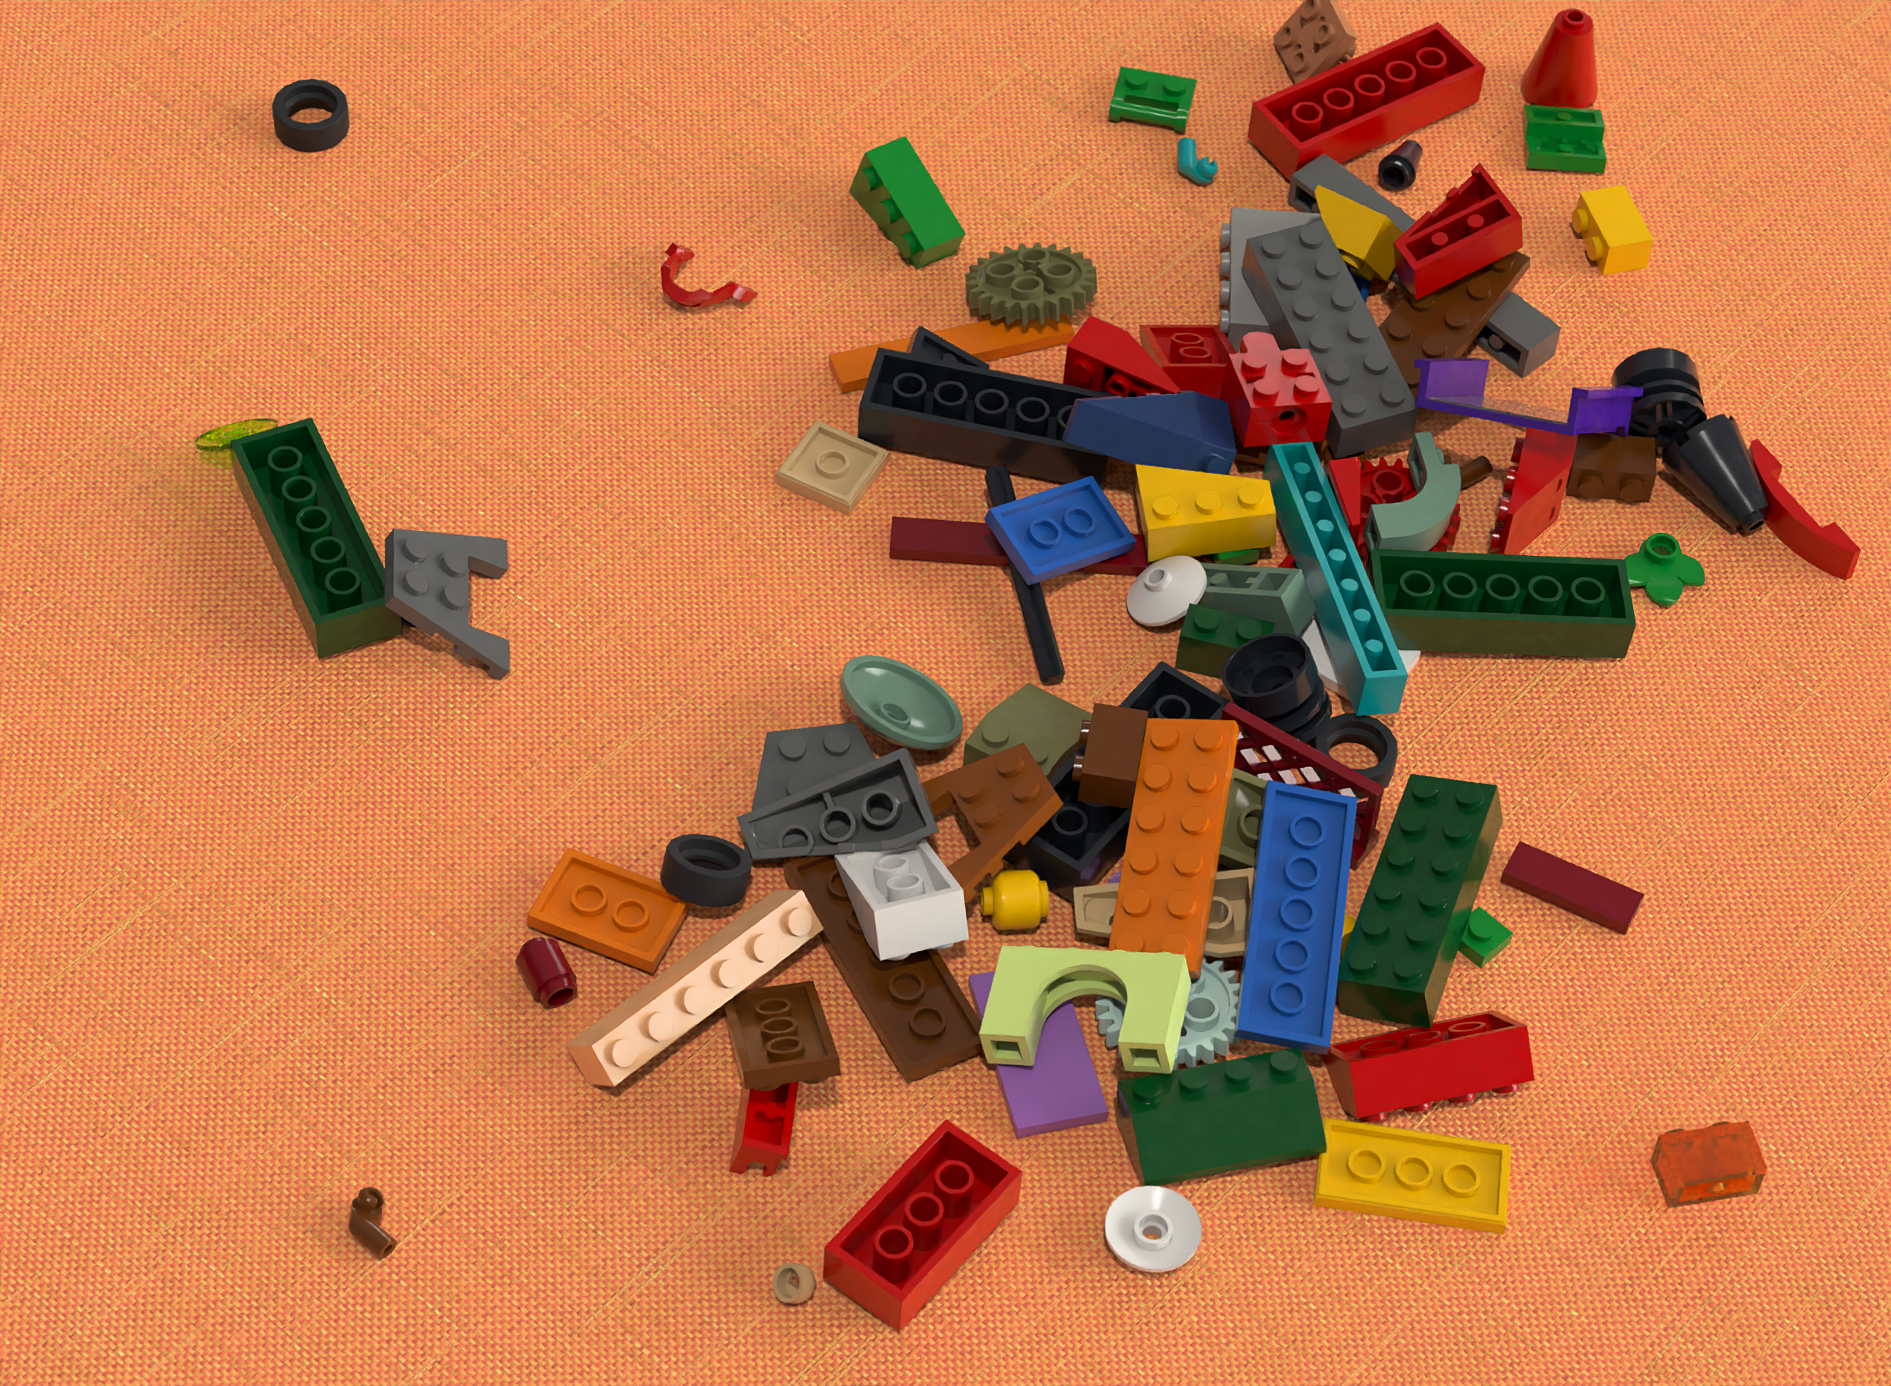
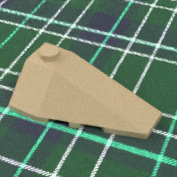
(1227, 918)

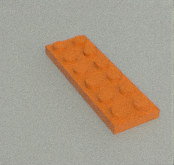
(1175, 838)

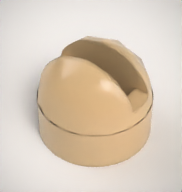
(790, 1291)

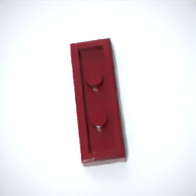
(1572, 888)

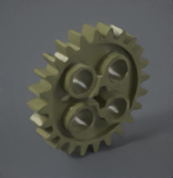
(1031, 283)

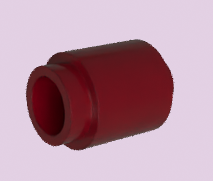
(547, 972)

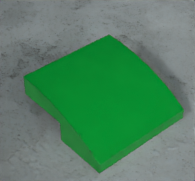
(1564, 138)

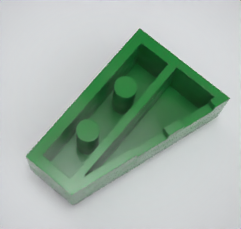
(906, 203)

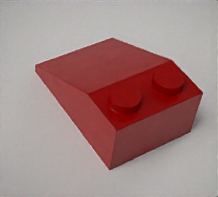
(1189, 355)

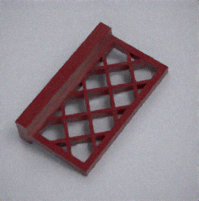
(1303, 758)

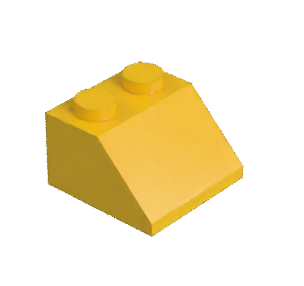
(1359, 234)

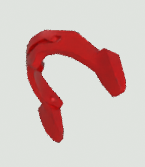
(700, 297)

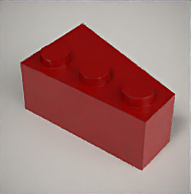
(1459, 236)

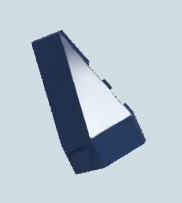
(1157, 430)

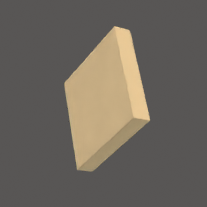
(832, 467)

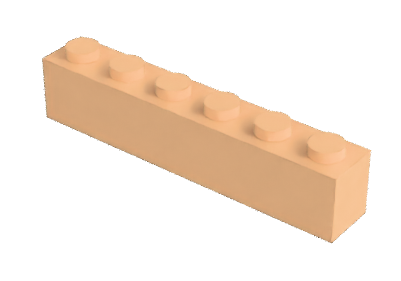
(694, 987)

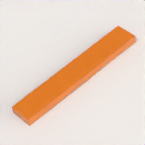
(982, 339)

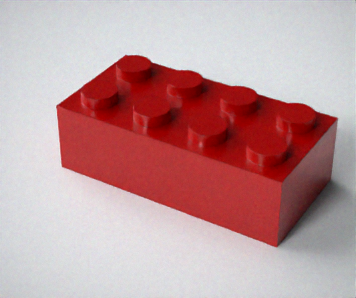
(922, 1225)

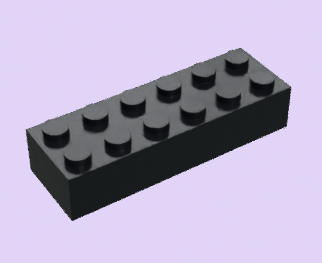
(976, 416)
(1090, 837)

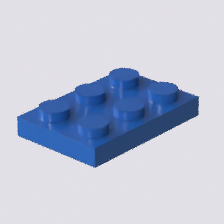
(1060, 530)

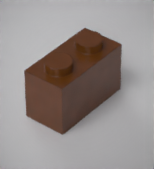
(1613, 467)
(1111, 755)

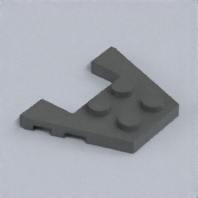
(431, 588)
(805, 758)

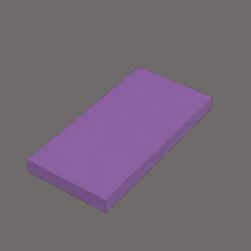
(1060, 1085)

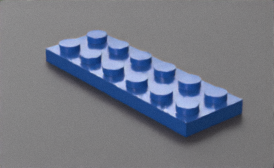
(1296, 917)

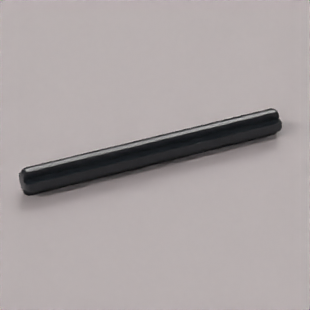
(1030, 597)

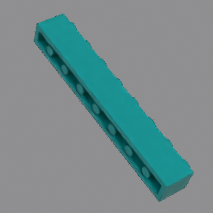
(1336, 579)

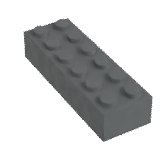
(1318, 307)

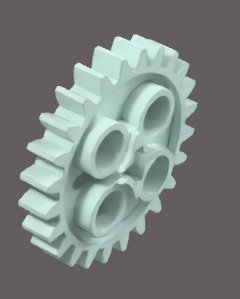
(1207, 1019)

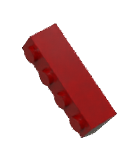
(1429, 1064)

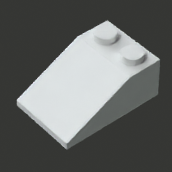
(904, 899)

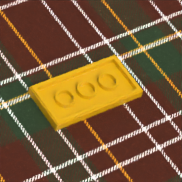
(1414, 1176)

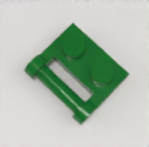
(1152, 98)

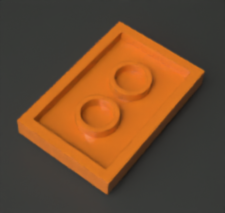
(608, 910)

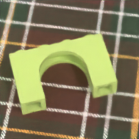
(1038, 979)

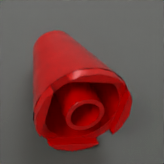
(1564, 64)

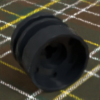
(1669, 399)
(1279, 684)

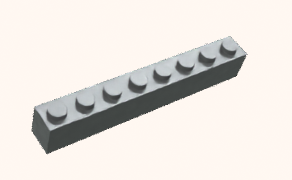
(1513, 335)

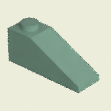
(1260, 593)

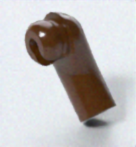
(1473, 470)
(366, 1220)

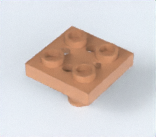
(1319, 43)

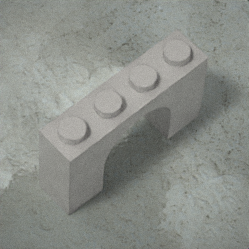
(1242, 309)

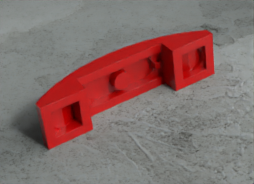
(1822, 547)

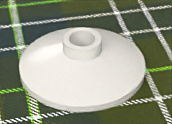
(1165, 590)
(1158, 1213)

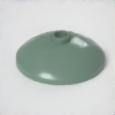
(900, 703)

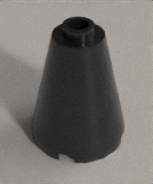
(1720, 473)

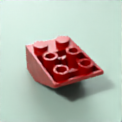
(1113, 362)
(1534, 488)

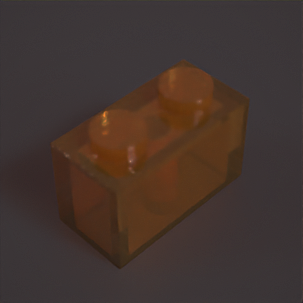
(1708, 1163)

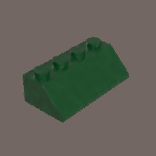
(1220, 1117)

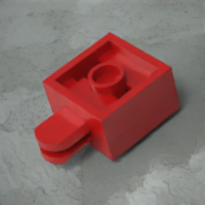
(1275, 393)

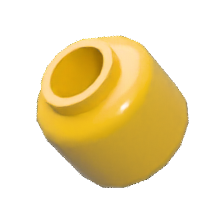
(1015, 900)

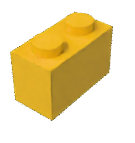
(1612, 230)

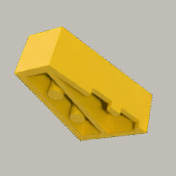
(1202, 512)

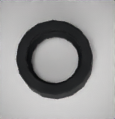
(307, 95)
(1366, 732)
(705, 870)

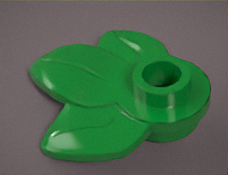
(1663, 569)

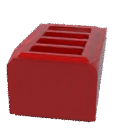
(1345, 482)

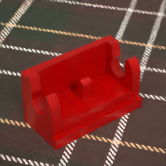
(764, 1128)

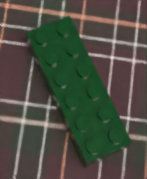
(314, 537)
(1504, 603)
(1419, 901)

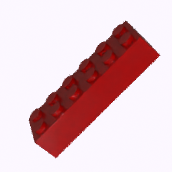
(1367, 100)

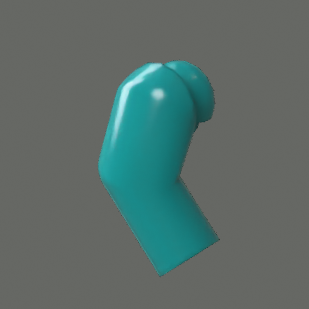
(1189, 165)

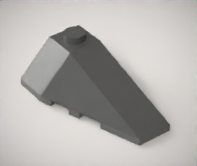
(856, 811)

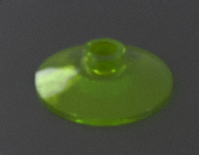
(219, 438)

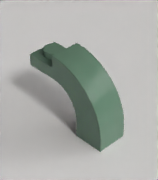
(1424, 518)

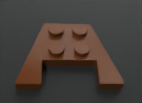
(1004, 803)

